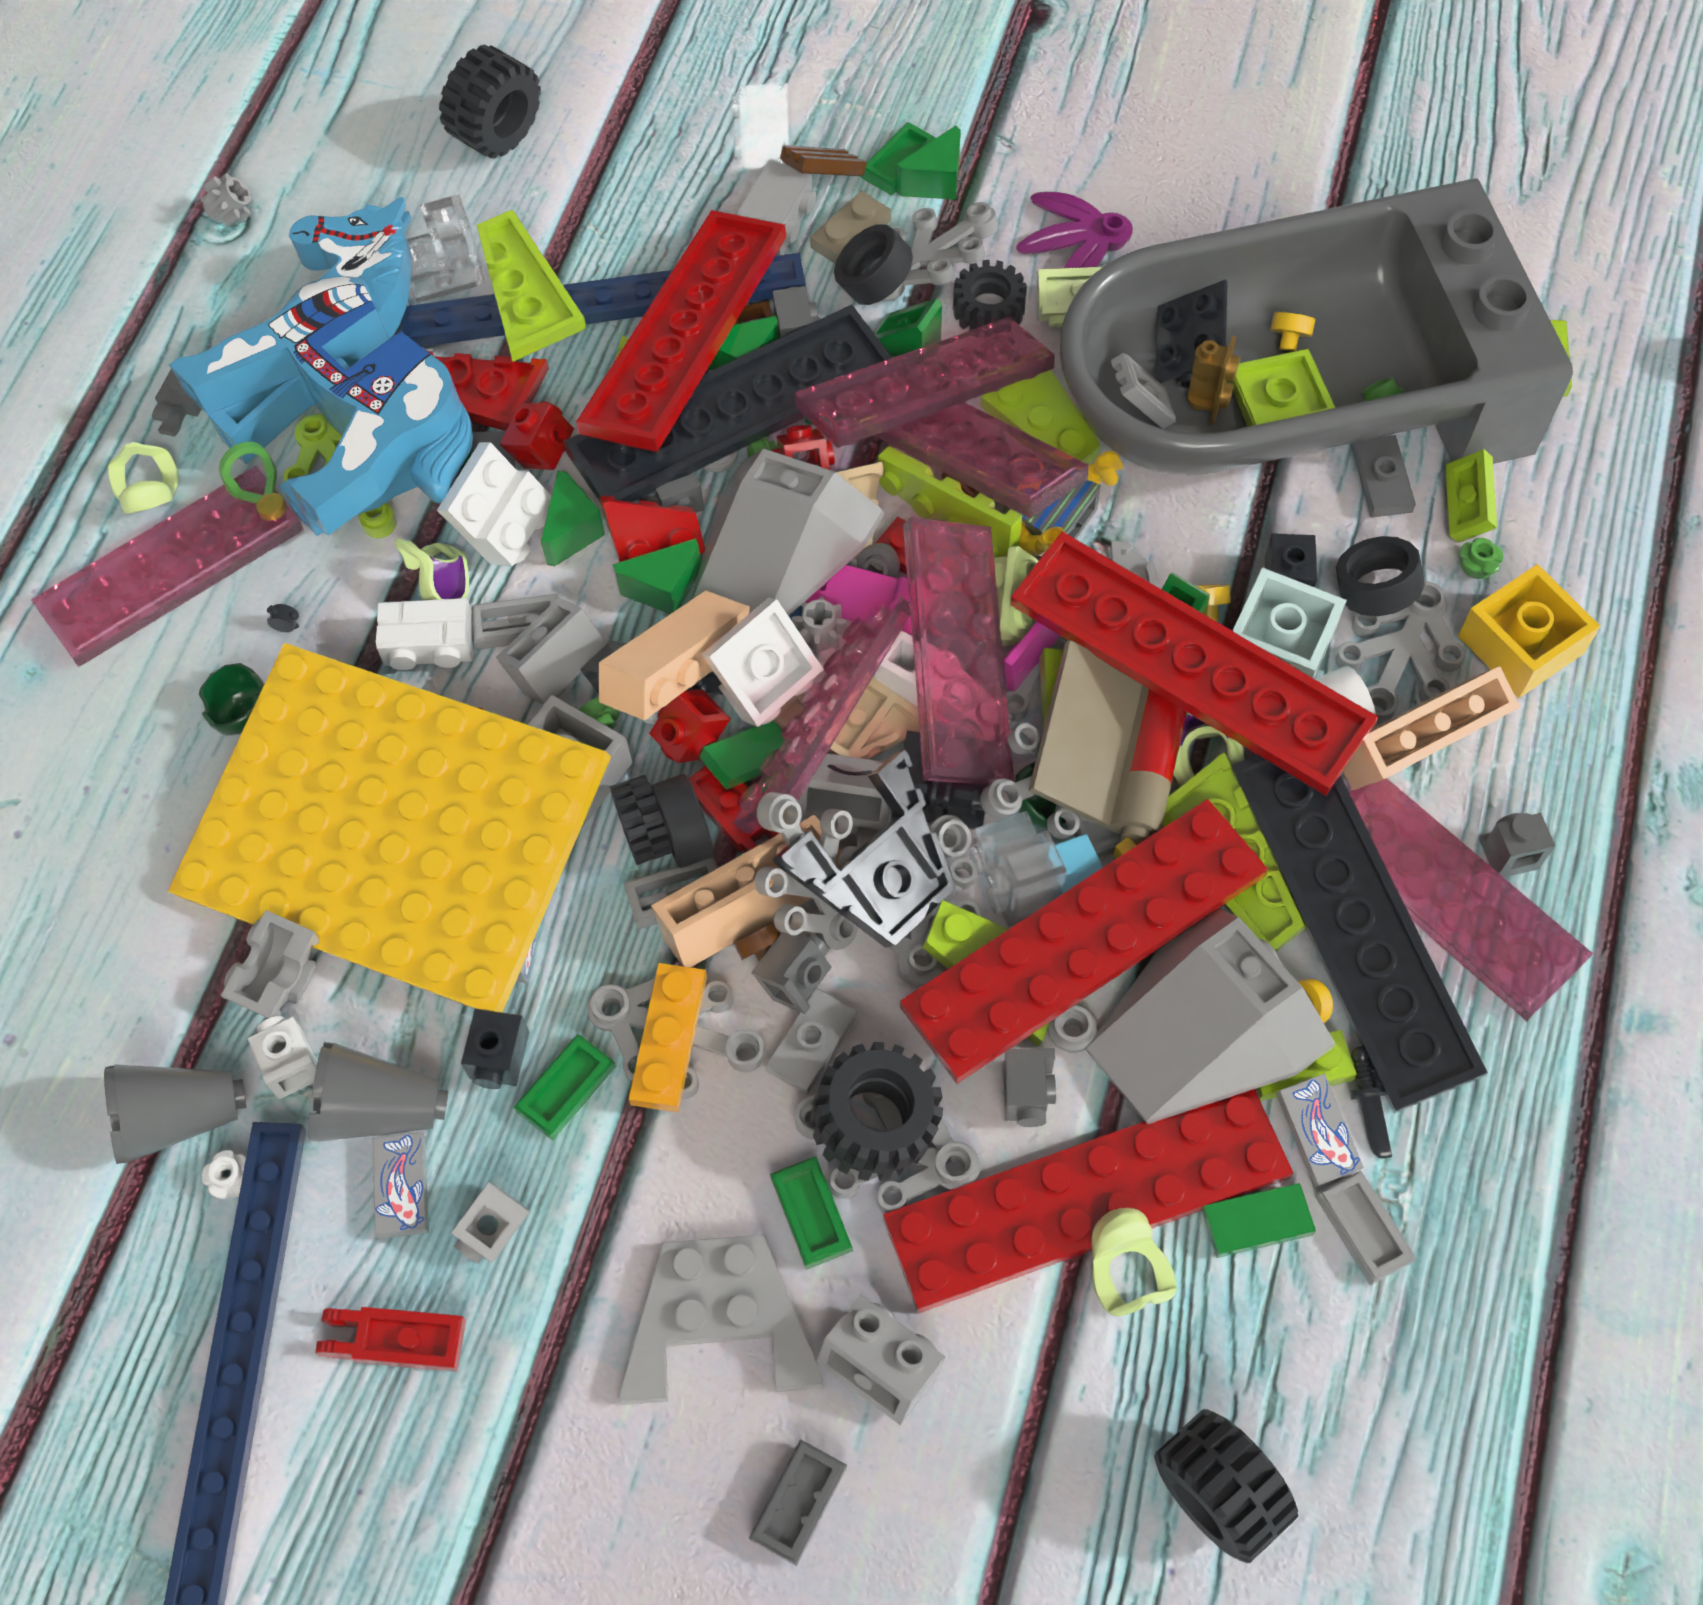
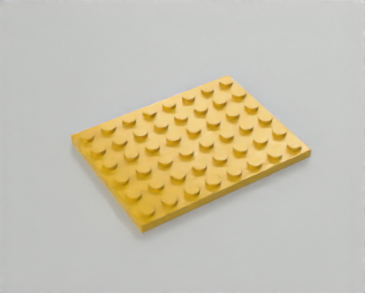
(392, 826)

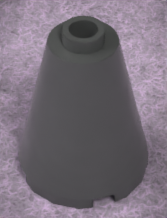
(370, 1096)
(166, 1106)

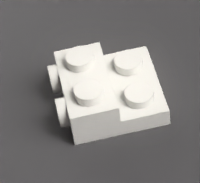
(496, 506)
(762, 663)

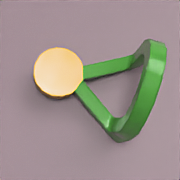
(270, 505)

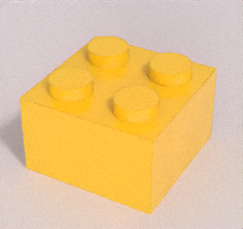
(1528, 630)

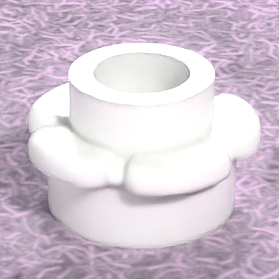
(212, 1174)

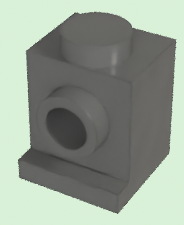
(793, 310)
(1517, 837)
(793, 969)
(1027, 1085)

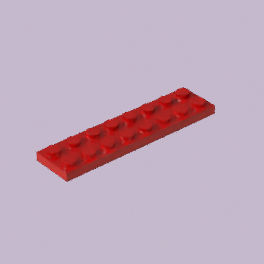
(681, 331)
(1195, 662)
(1082, 940)
(1052, 1204)

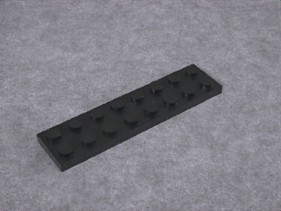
(732, 407)
(1362, 935)

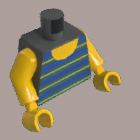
(1070, 511)

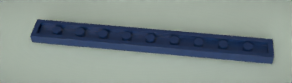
(597, 301)
(236, 1368)

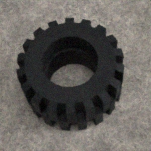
(489, 101)
(888, 1075)
(1226, 1485)

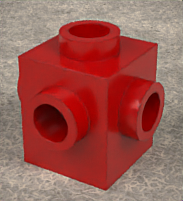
(537, 435)
(805, 438)
(688, 725)

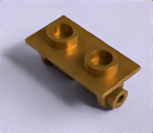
(1211, 371)

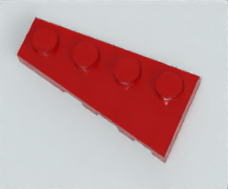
(494, 387)

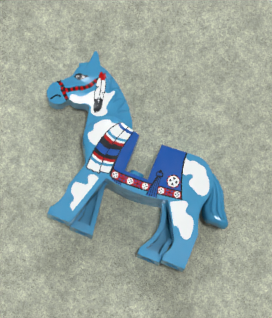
(339, 353)

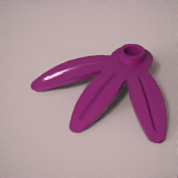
(1091, 227)

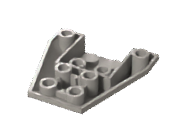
(783, 531)
(1208, 1022)

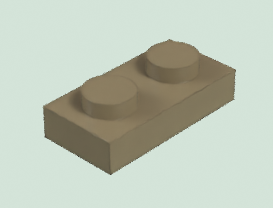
(850, 220)

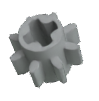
(227, 200)
(820, 624)

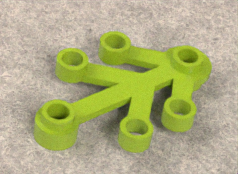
(324, 443)

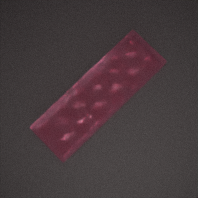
(923, 381)
(990, 457)
(162, 569)
(957, 652)
(826, 709)
(1468, 903)

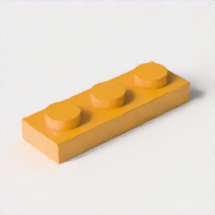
(668, 1038)

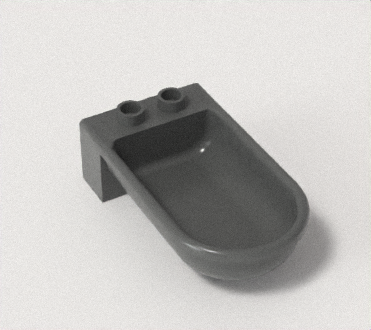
(1397, 290)

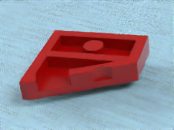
(648, 526)

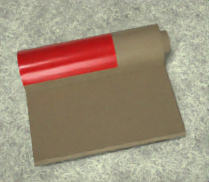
(1107, 747)

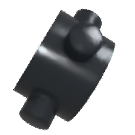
(282, 617)

